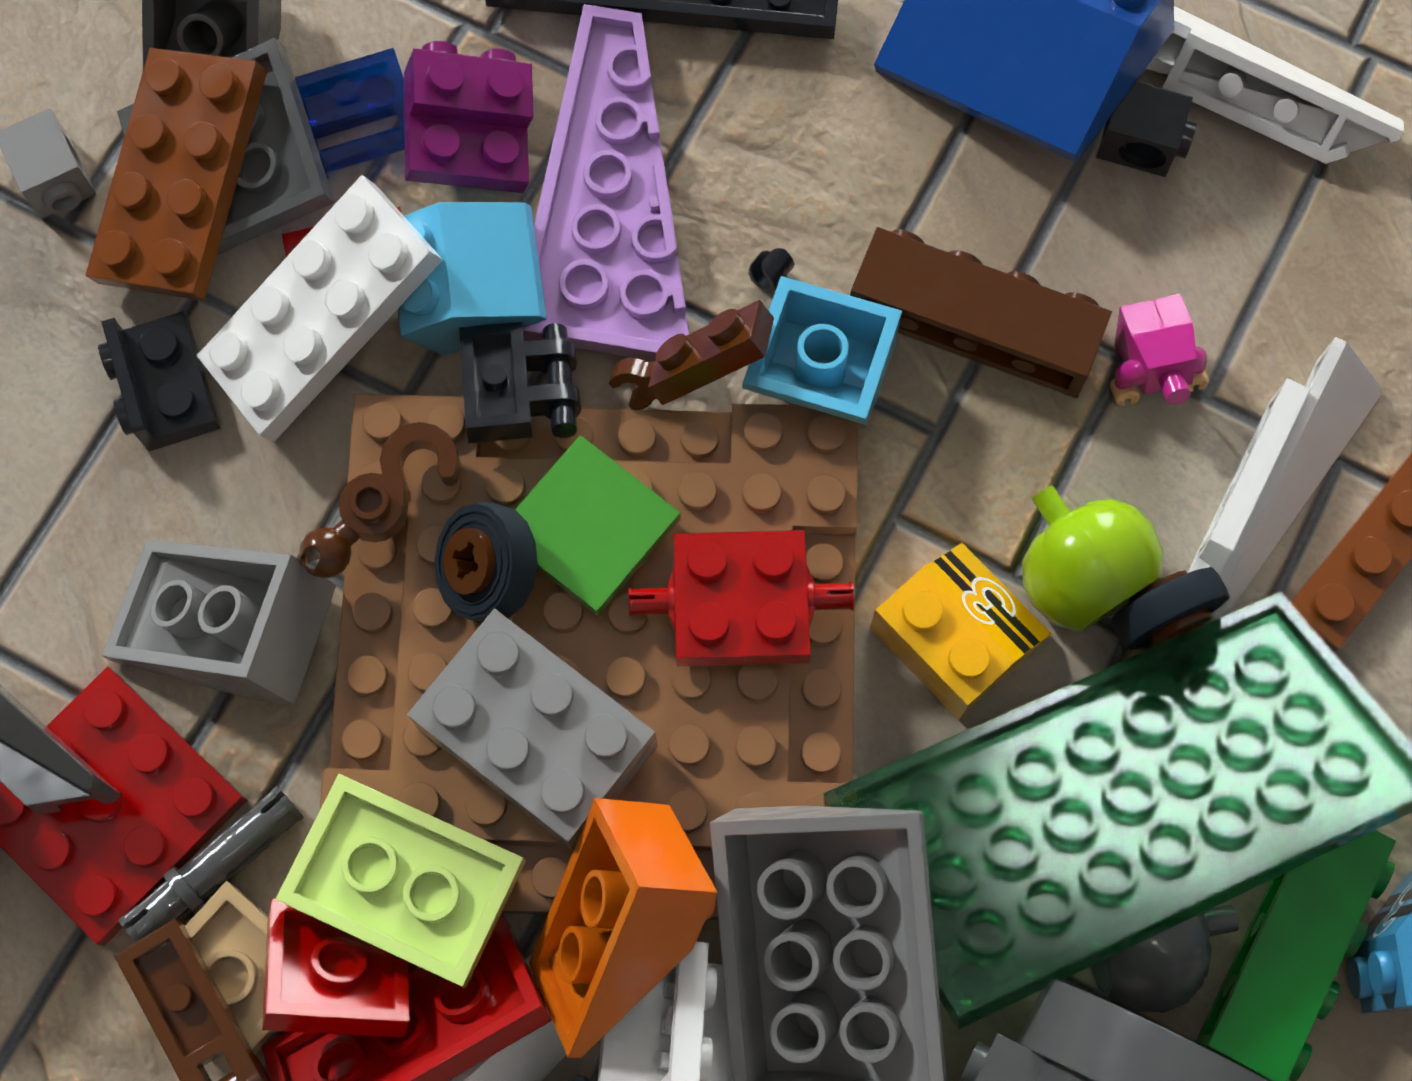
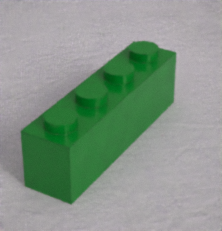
(1292, 956)

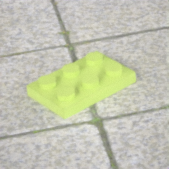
(401, 880)

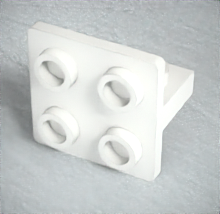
(674, 1029)

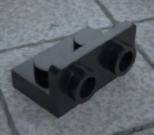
(159, 381)

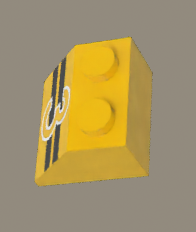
(957, 629)

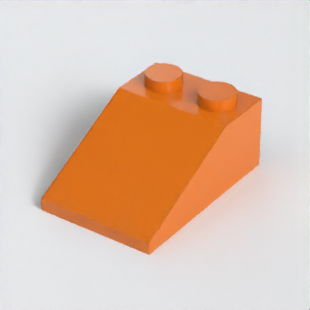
(619, 918)

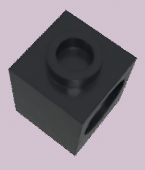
(1148, 130)

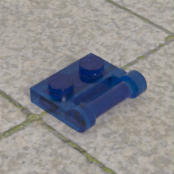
(352, 97)

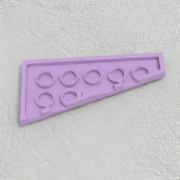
(606, 201)

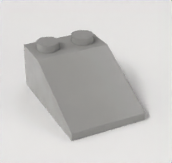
(221, 619)

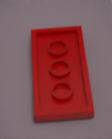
(446, 1028)

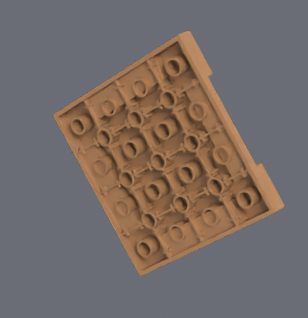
(720, 730)

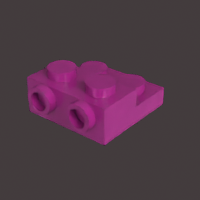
(467, 118)

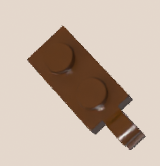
(695, 360)

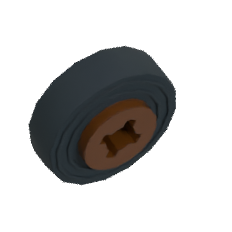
(485, 561)
(1170, 608)

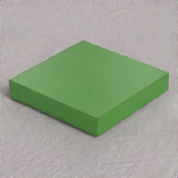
(594, 524)

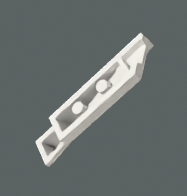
(1268, 92)

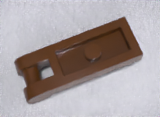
(186, 1006)

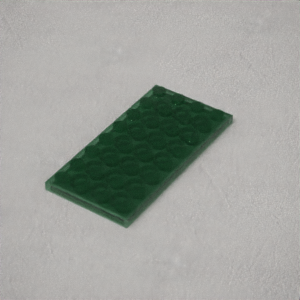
(1139, 800)

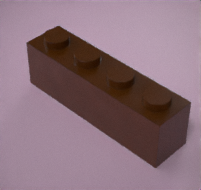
(983, 311)

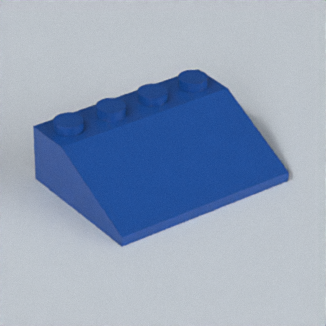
(1028, 64)

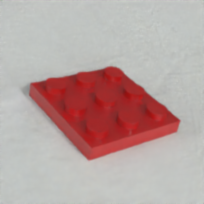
(114, 855)

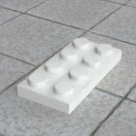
(318, 308)

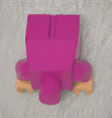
(1157, 352)

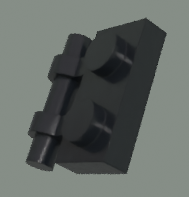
(497, 387)

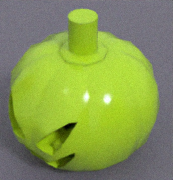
(1089, 559)

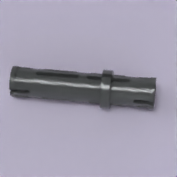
(221, 859)

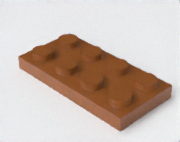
(176, 173)

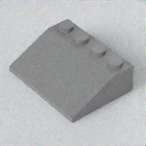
(827, 944)

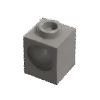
(45, 164)

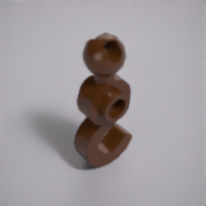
(377, 504)

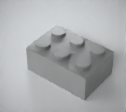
(532, 727)

